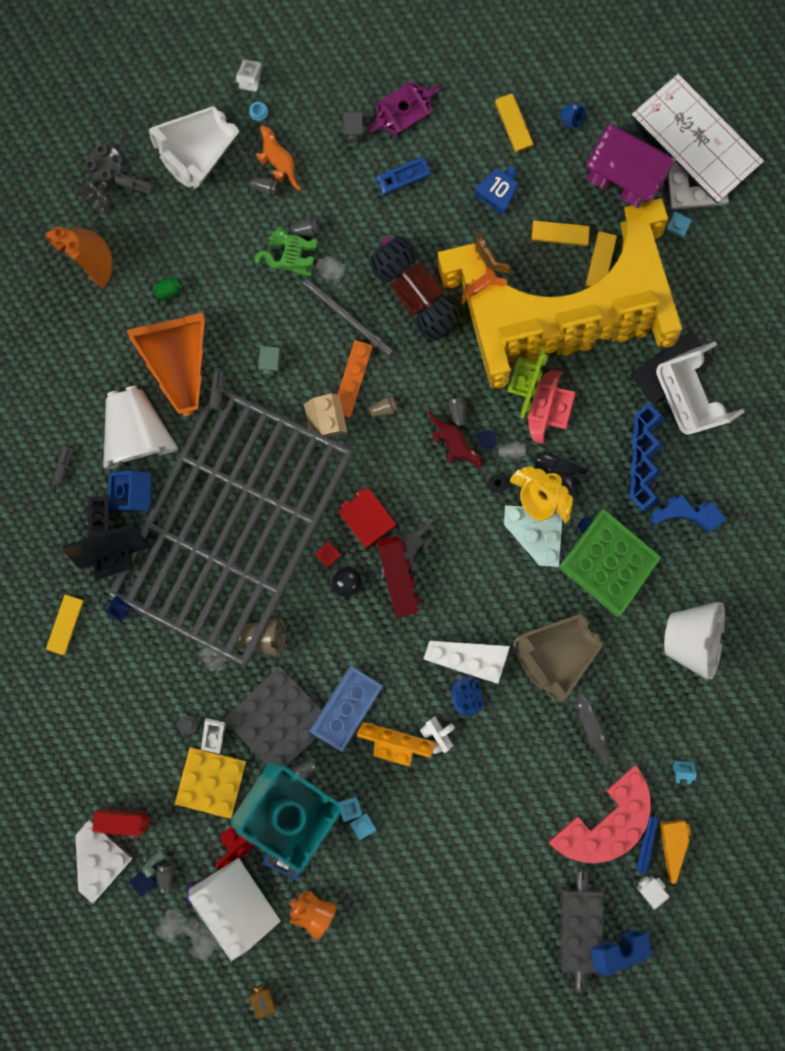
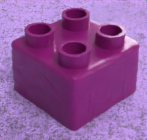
(629, 164)

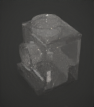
(331, 269)

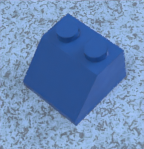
(129, 491)

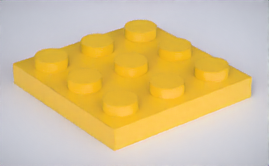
(210, 782)

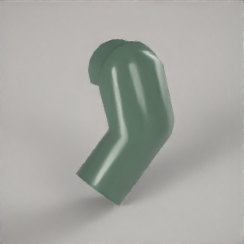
(152, 862)

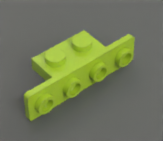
(524, 379)

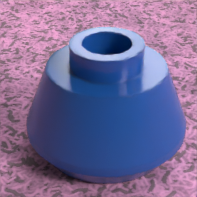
(573, 115)

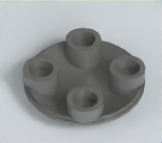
(104, 163)

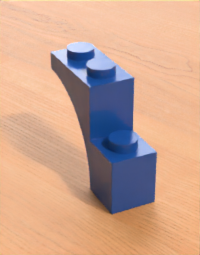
(706, 515)

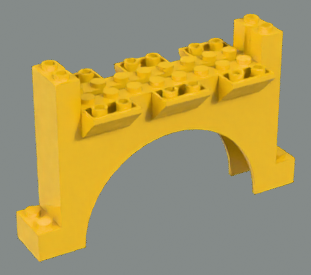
(616, 307)

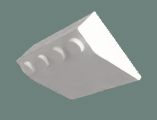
(233, 908)

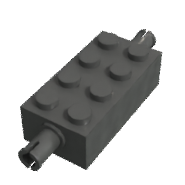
(580, 928)

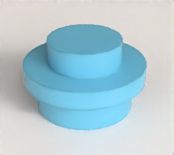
(258, 111)

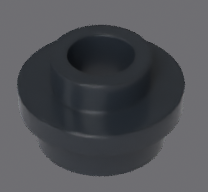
(495, 489)

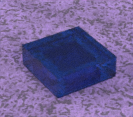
(118, 609)
(142, 883)

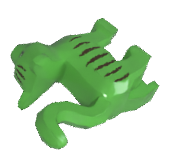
(291, 257)

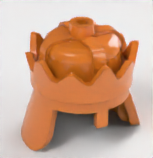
(312, 913)

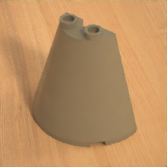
(558, 654)

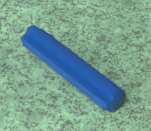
(647, 845)

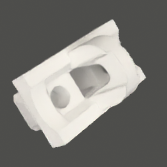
(434, 728)

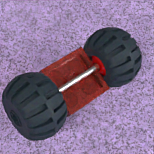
(416, 288)

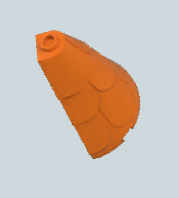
(174, 358)

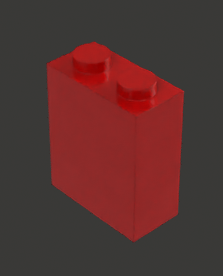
(366, 517)
(120, 822)

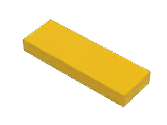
(513, 123)
(560, 233)
(601, 258)
(64, 624)

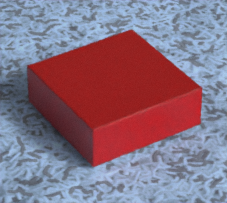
(327, 554)

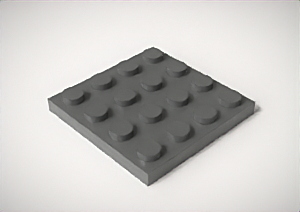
(275, 719)

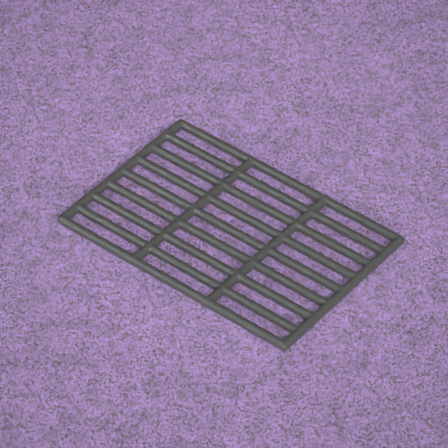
(264, 497)

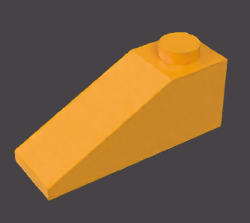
(675, 843)

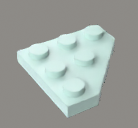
(537, 537)

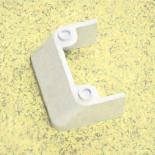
(687, 395)

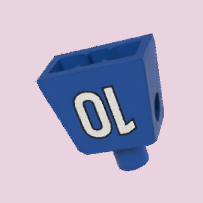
(498, 189)

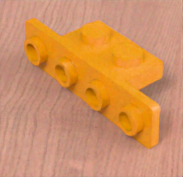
(395, 745)

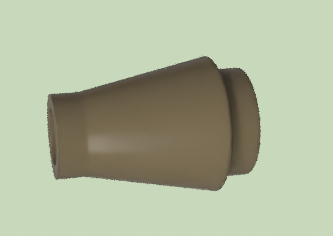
(384, 407)

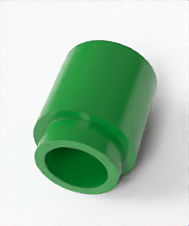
(166, 289)

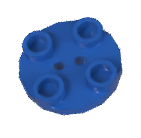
(467, 696)

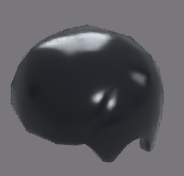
(346, 582)

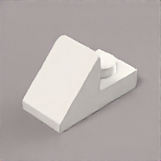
(249, 75)
(213, 735)

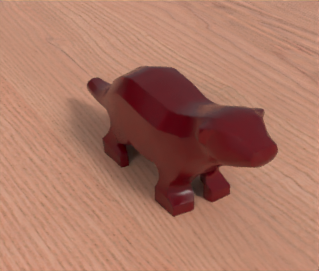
(455, 442)

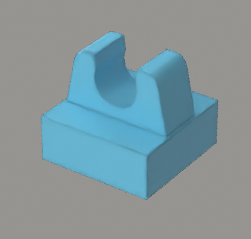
(684, 770)

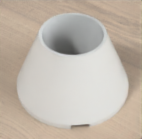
(695, 638)

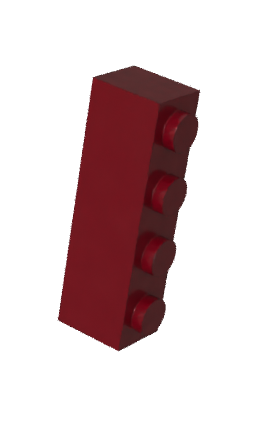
(397, 576)

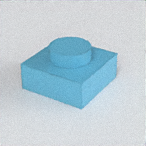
(678, 224)
(350, 809)
(363, 826)

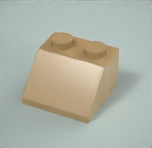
(325, 415)

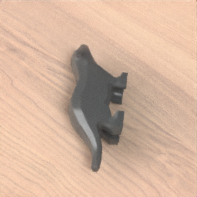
(413, 543)
(592, 727)

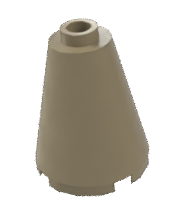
(271, 641)

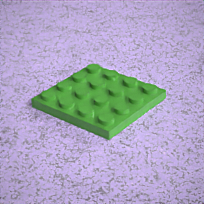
(610, 562)

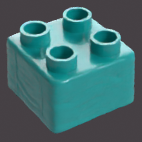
(285, 816)

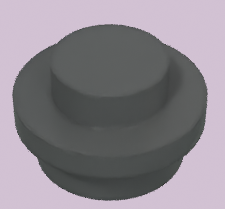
(187, 725)

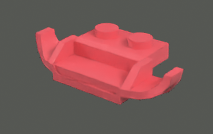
(549, 406)

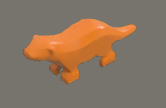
(277, 156)

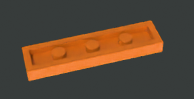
(353, 376)

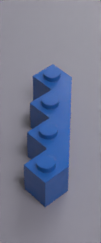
(644, 447)

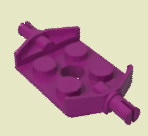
(394, 120)

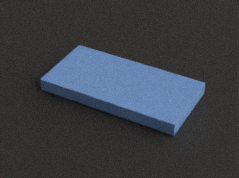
(346, 708)

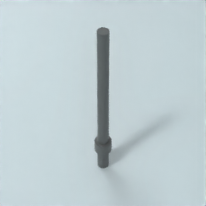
(375, 340)

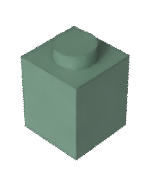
(269, 360)

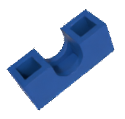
(634, 949)

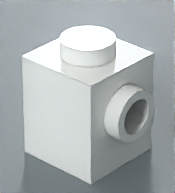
(653, 891)

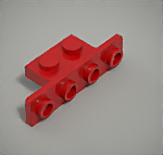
(236, 845)

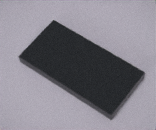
(646, 374)

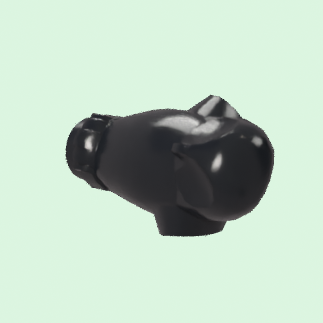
(565, 469)

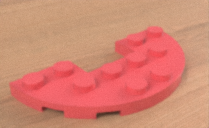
(615, 832)

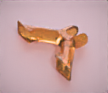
(491, 268)

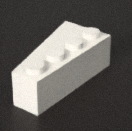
(473, 659)

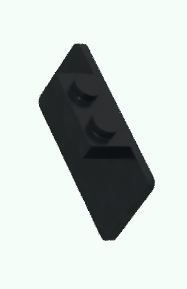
(107, 552)

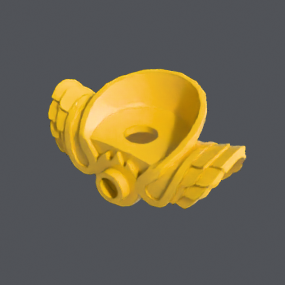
(542, 494)

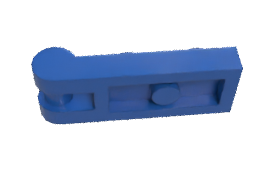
(403, 176)

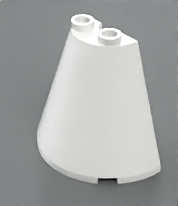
(193, 144)
(133, 429)

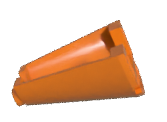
(86, 249)

